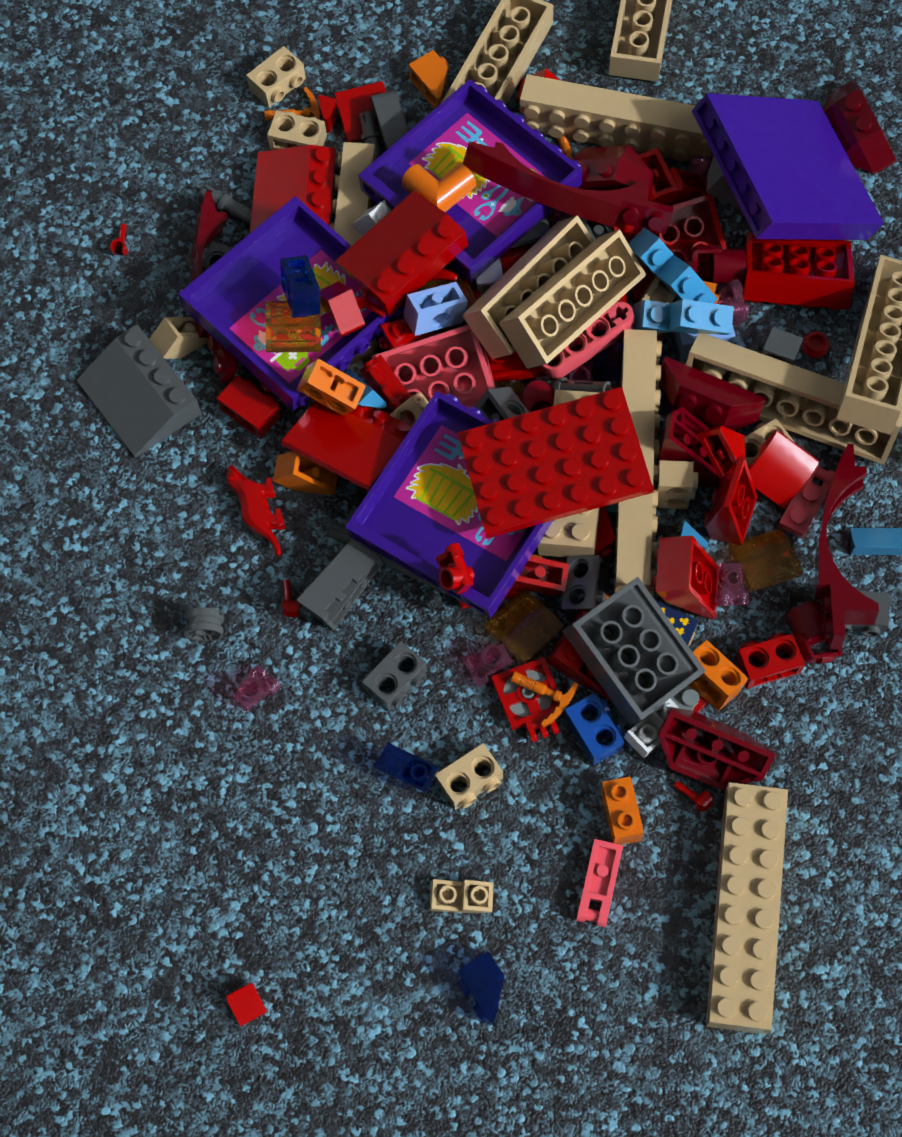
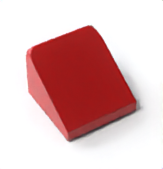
(328, 111)
(246, 1004)

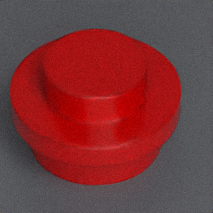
(815, 345)

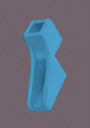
(669, 269)
(683, 316)

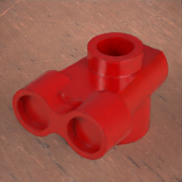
(454, 571)

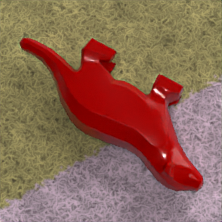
(255, 507)

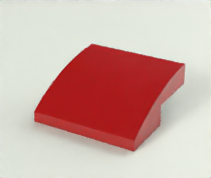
(352, 103)
(781, 468)

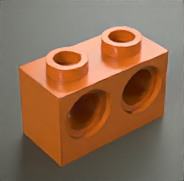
(331, 387)
(722, 678)
(622, 811)

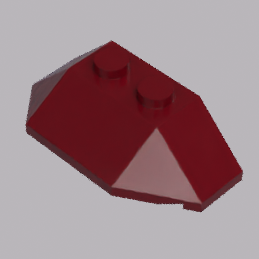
(858, 129)
(612, 168)
(708, 397)
(681, 443)
(712, 750)

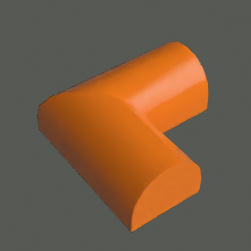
(441, 193)

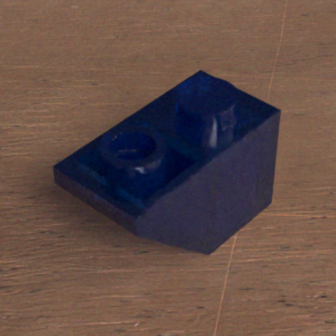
(405, 769)
(485, 984)

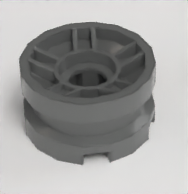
(204, 624)

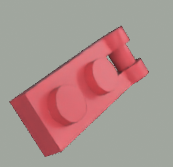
(806, 503)
(600, 881)

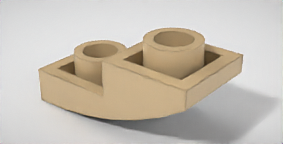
(461, 896)

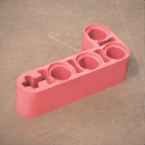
(593, 344)

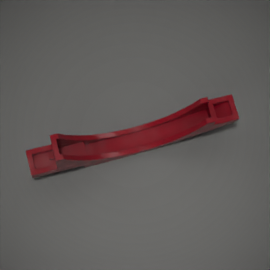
(622, 205)
(207, 228)
(839, 598)

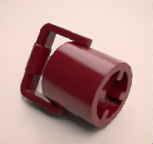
(723, 263)
(808, 628)

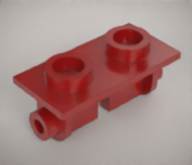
(399, 334)
(385, 383)

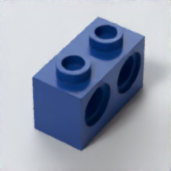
(588, 731)

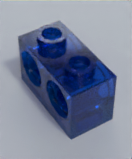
(300, 286)

